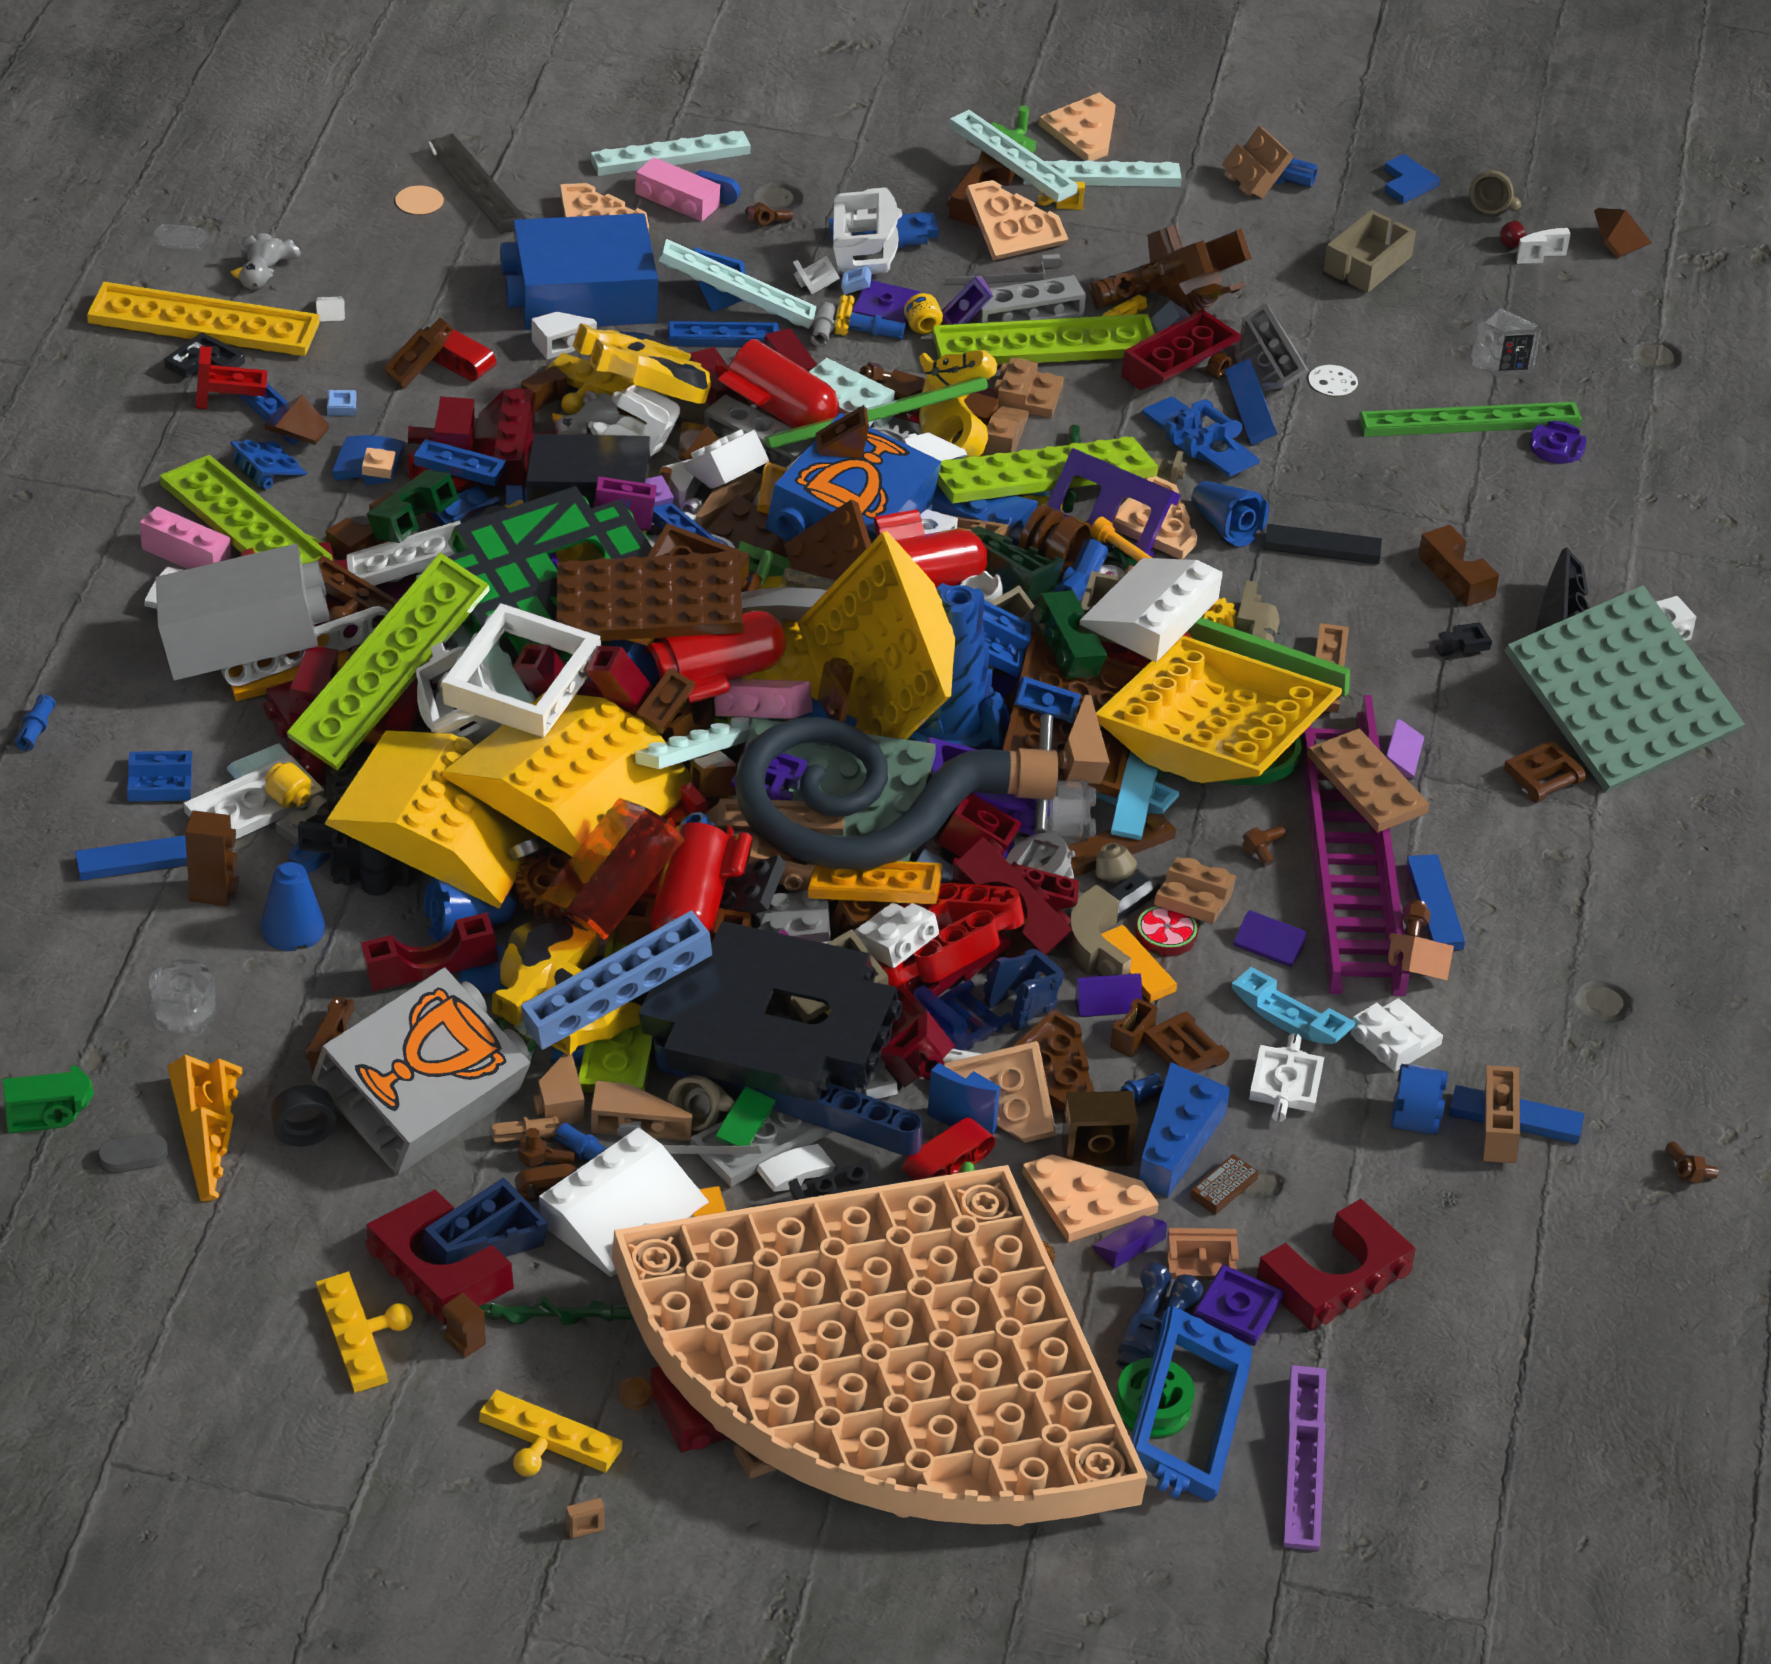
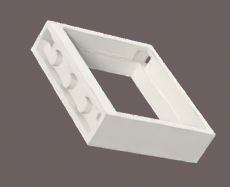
(507, 710)

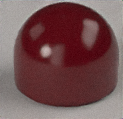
(1512, 233)

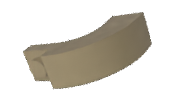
(1088, 948)

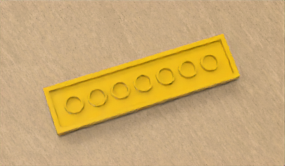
(190, 315)

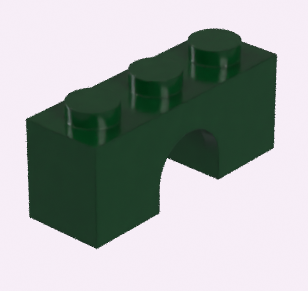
(395, 516)
(1059, 619)

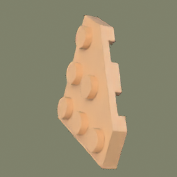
(1083, 126)
(582, 200)
(1012, 221)
(1175, 534)
(1024, 1094)
(1087, 1197)

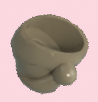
(1493, 193)
(701, 1096)

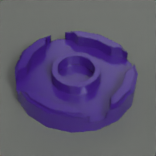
(1557, 442)

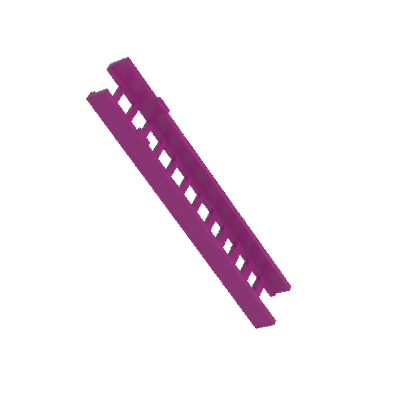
(1385, 881)

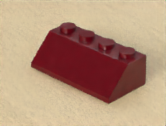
(1176, 349)
(506, 434)

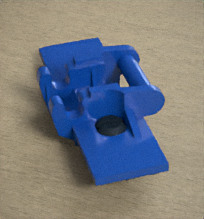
(1208, 443)

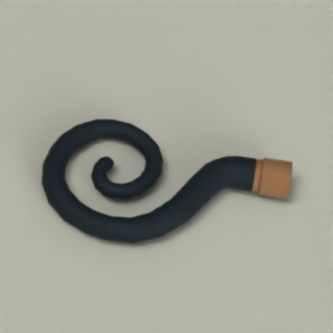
(1016, 773)

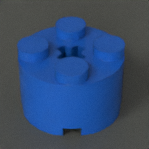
(1419, 1099)

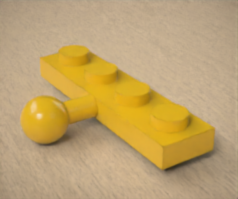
(585, 377)
(355, 1332)
(548, 1432)

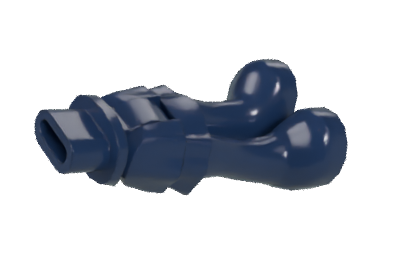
(1143, 1328)

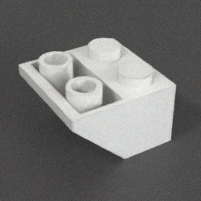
(727, 458)

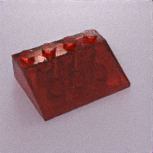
(613, 867)

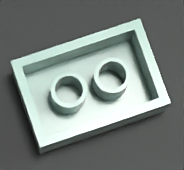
(853, 388)

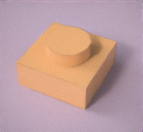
(378, 463)

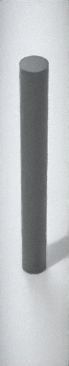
(1045, 742)

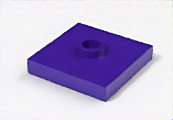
(884, 301)
(1239, 1304)

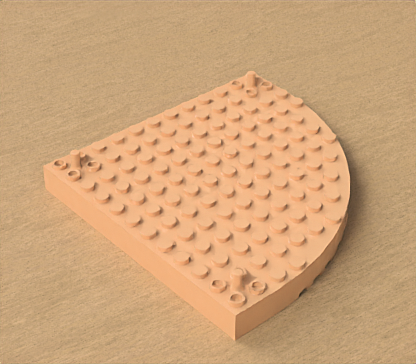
(889, 1349)

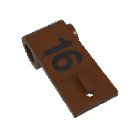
(835, 688)

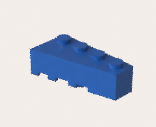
(1004, 510)
(1182, 1125)

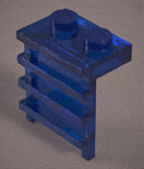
(955, 1019)

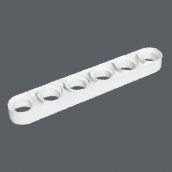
(336, 641)

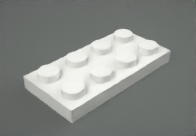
(395, 560)
(248, 801)

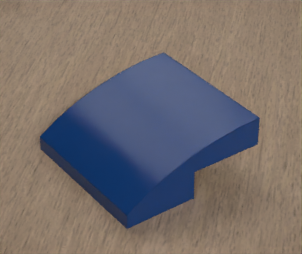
(353, 452)
(1006, 638)
(159, 776)
(958, 1097)

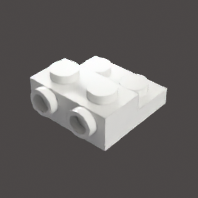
(897, 932)
(1395, 1033)

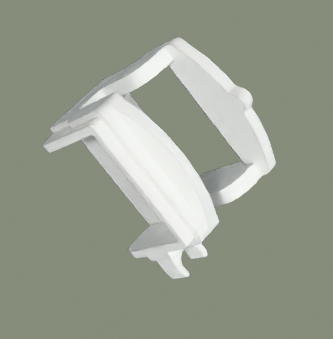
(883, 221)
(651, 406)
(444, 718)

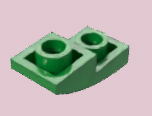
(745, 1118)

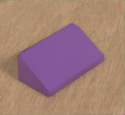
(1405, 749)

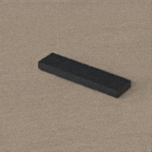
(1323, 544)

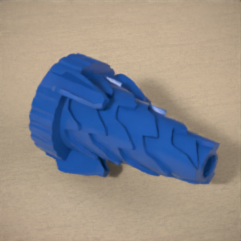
(974, 712)

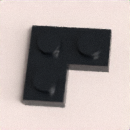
(186, 358)

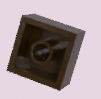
(1099, 1128)

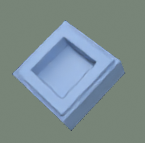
(856, 279)
(341, 403)

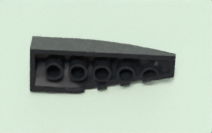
(1564, 591)

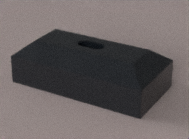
(1133, 892)

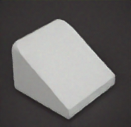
(330, 308)

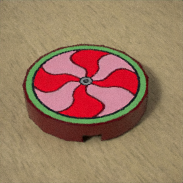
(1166, 931)

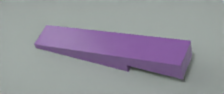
(1304, 1458)

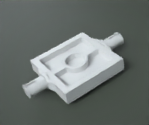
(1286, 1078)

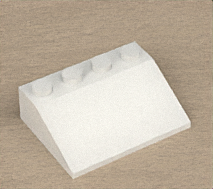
(1155, 604)
(615, 1191)

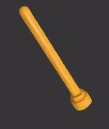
(1104, 531)

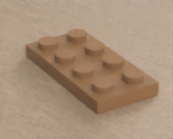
(1368, 780)

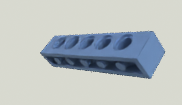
(616, 980)

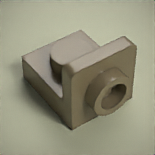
(1171, 470)

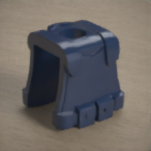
(1023, 976)

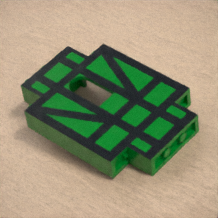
(514, 544)

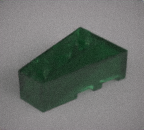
(1019, 566)

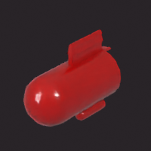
(778, 385)
(941, 555)
(722, 657)
(697, 874)

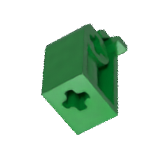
(46, 1100)

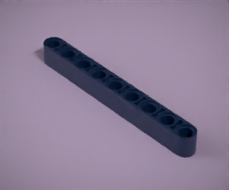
(836, 1110)

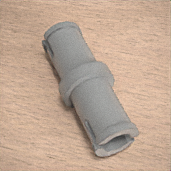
(823, 324)

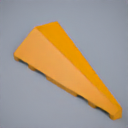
(204, 1107)

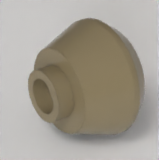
(1114, 863)

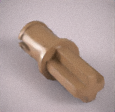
(517, 1129)

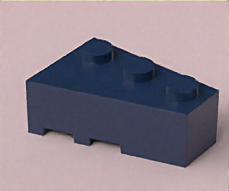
(492, 1217)

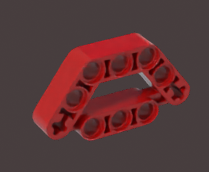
(967, 927)

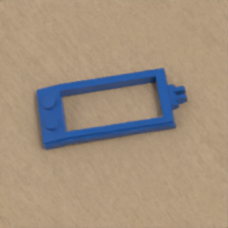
(1218, 1349)

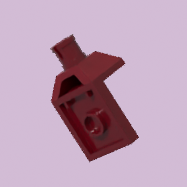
(915, 1041)

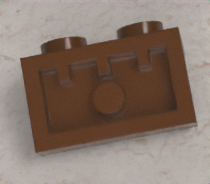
(852, 914)

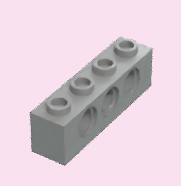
(1034, 301)
(731, 415)

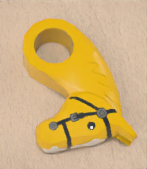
(953, 415)

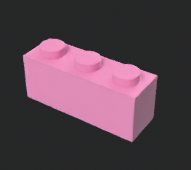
(677, 189)
(182, 540)
(765, 699)

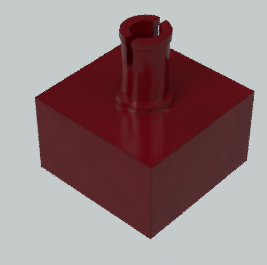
(453, 425)
(975, 820)

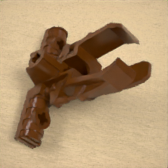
(1177, 272)

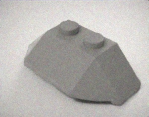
(1269, 350)

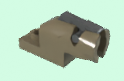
(1259, 617)

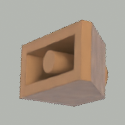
(560, 1093)

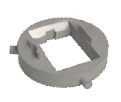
(1024, 850)

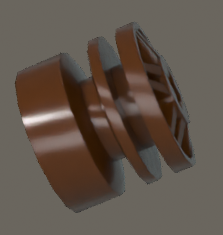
(1055, 535)

